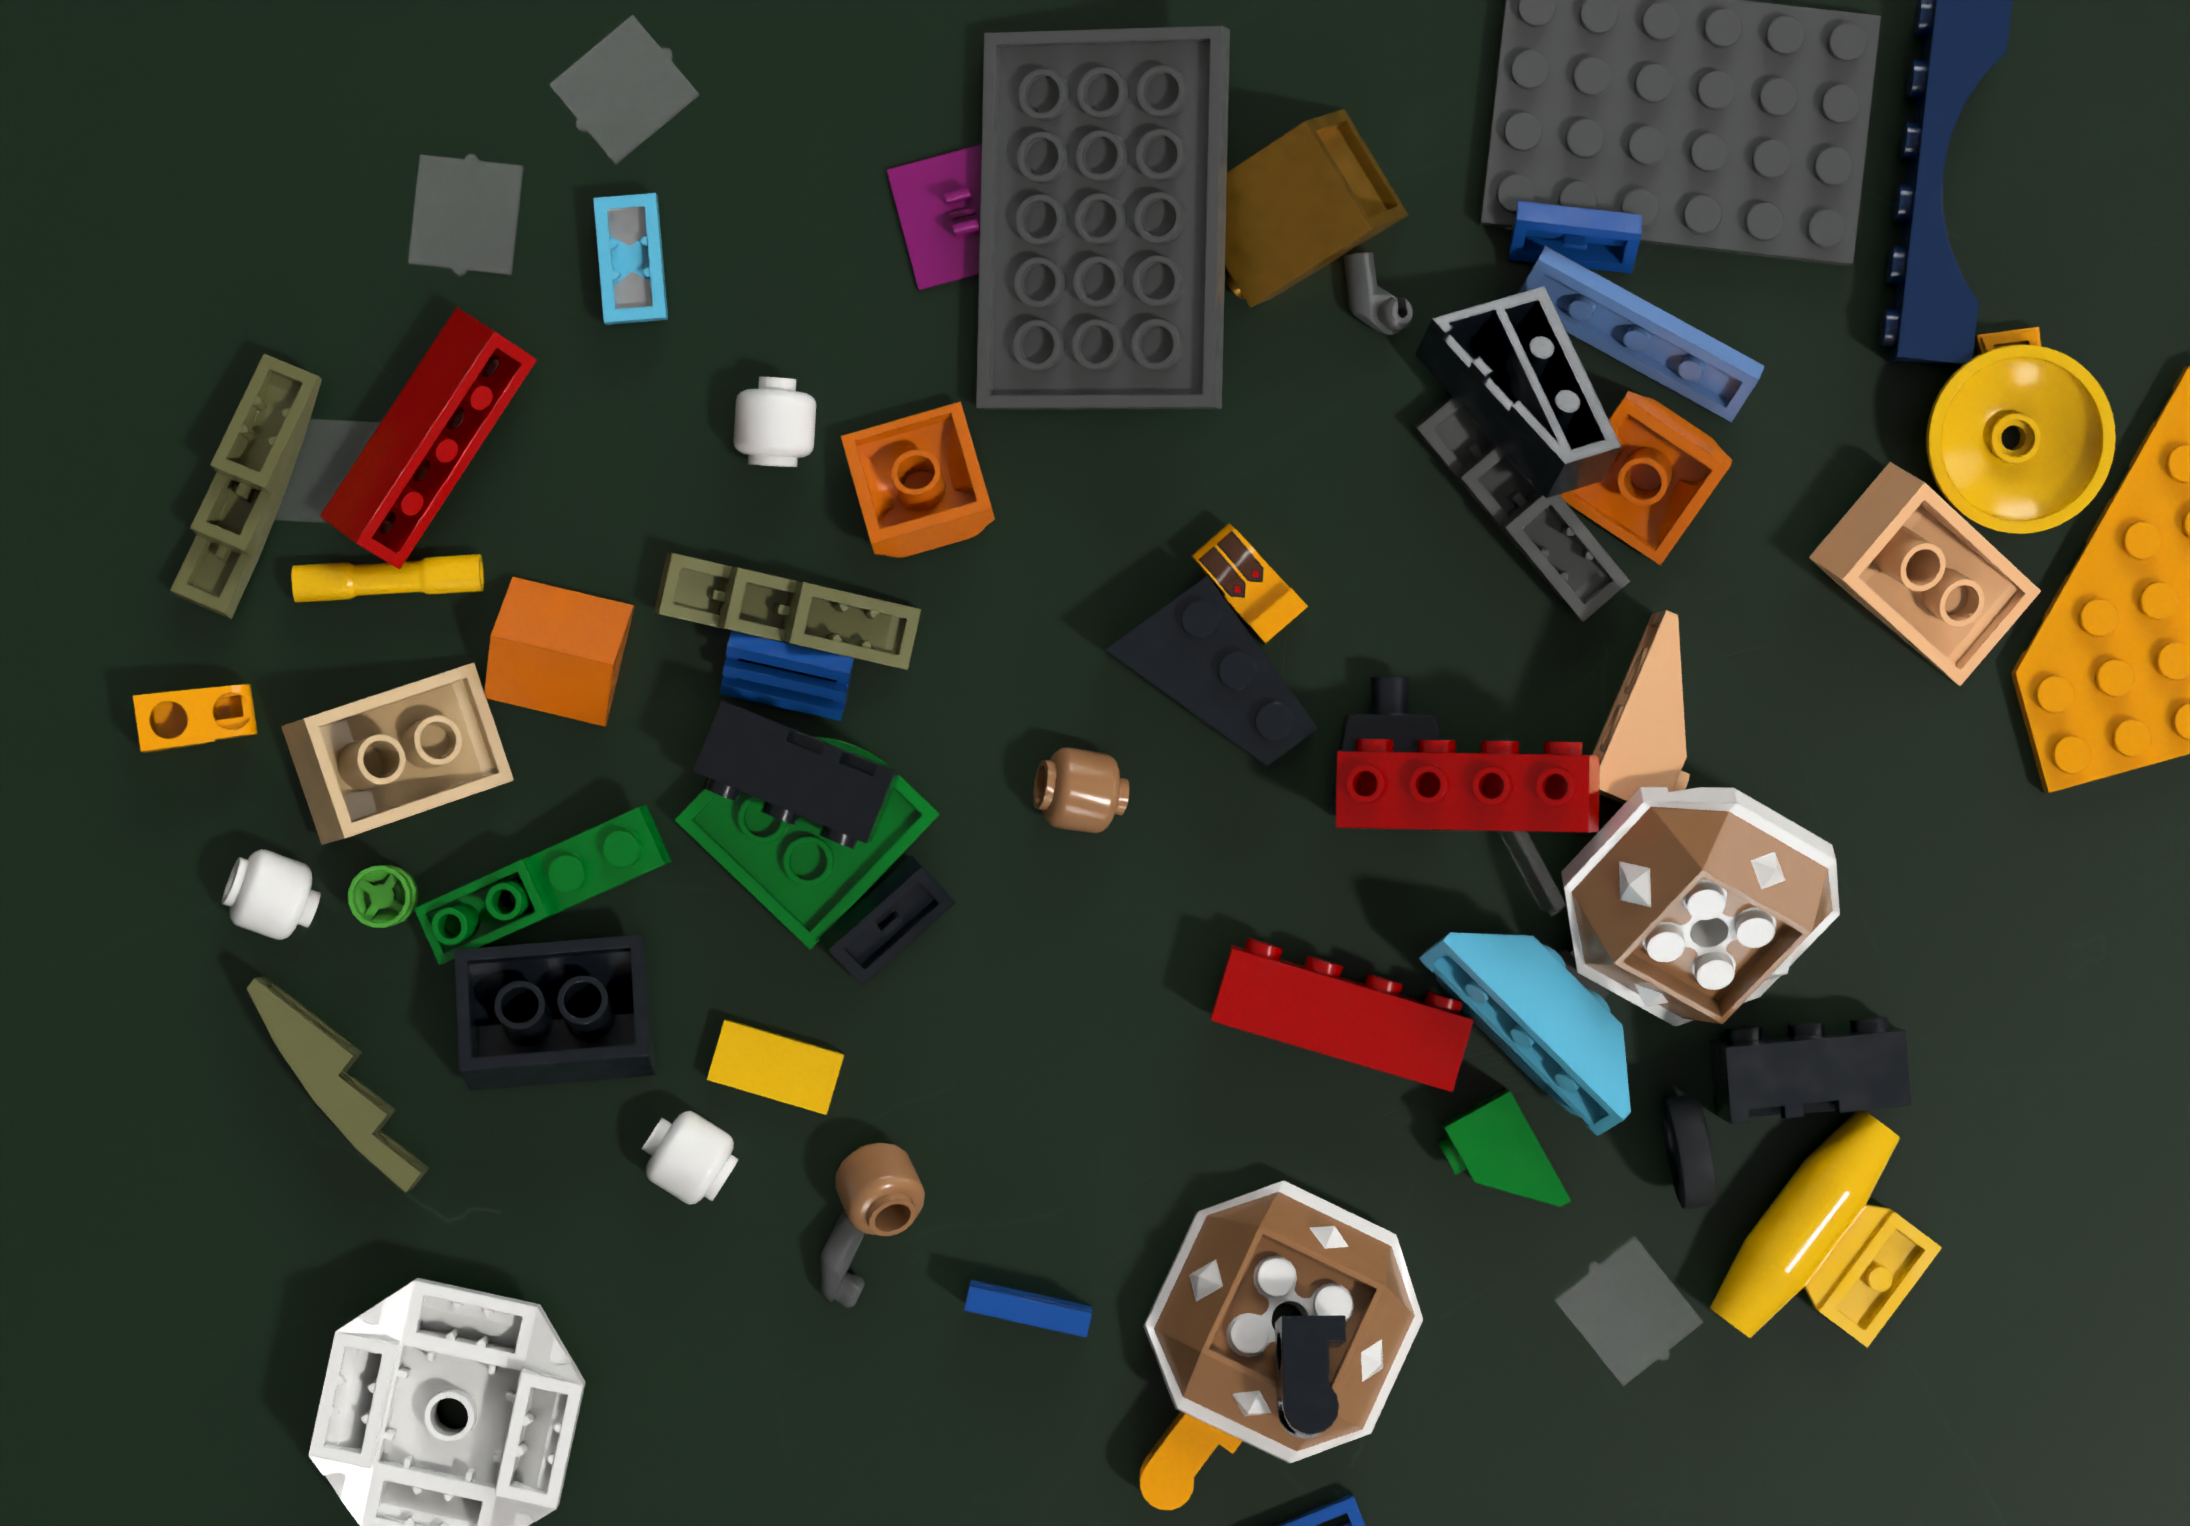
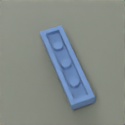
(1645, 336)

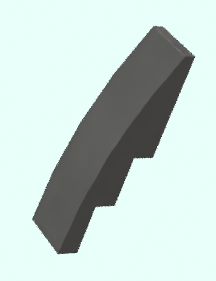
(1537, 526)

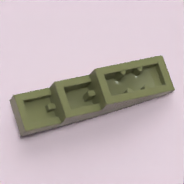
(248, 485)
(787, 611)
(321, 1064)

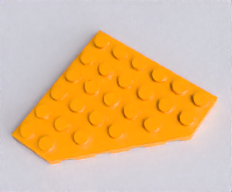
(2112, 656)

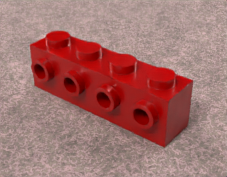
(428, 438)
(1468, 789)
(1341, 1016)

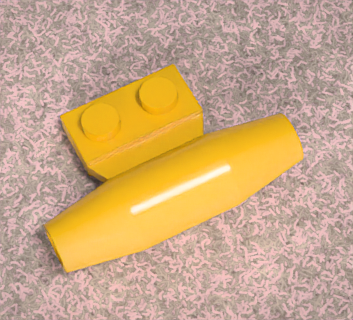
(1827, 1239)

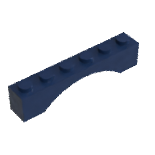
(1932, 304)

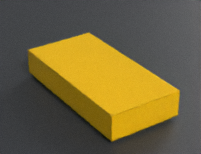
(775, 1066)

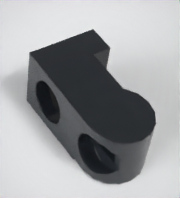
(1303, 1390)

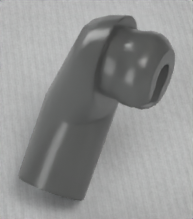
(1371, 302)
(835, 1261)

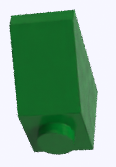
(1501, 1150)

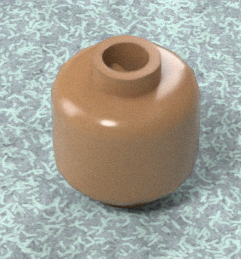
(1080, 790)
(879, 1189)

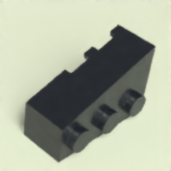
(1217, 672)
(795, 775)
(1809, 1070)

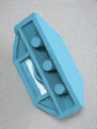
(1539, 1020)

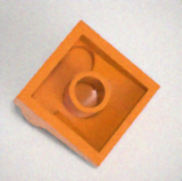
(1655, 479)
(918, 482)

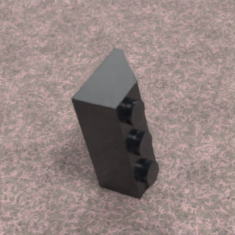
(554, 1012)

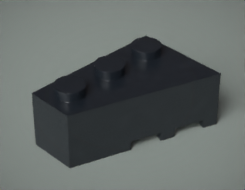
(1524, 388)

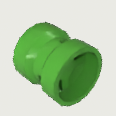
(373, 896)

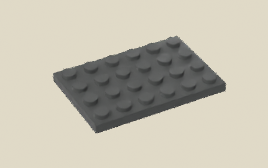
(1698, 114)
(1103, 219)

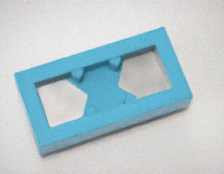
(630, 258)

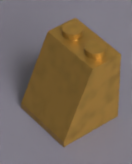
(1303, 206)

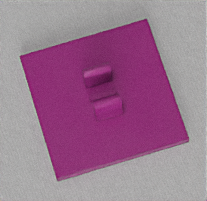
(940, 215)

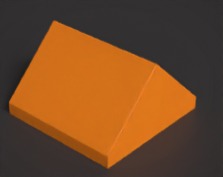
(557, 651)

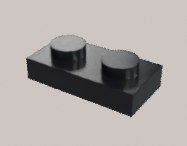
(887, 920)

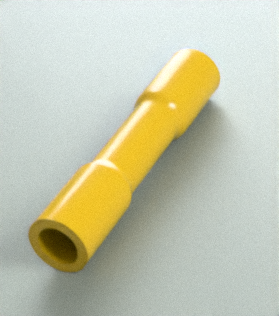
(349, 580)

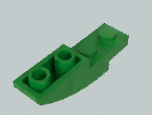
(543, 884)

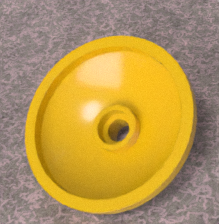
(2061, 447)

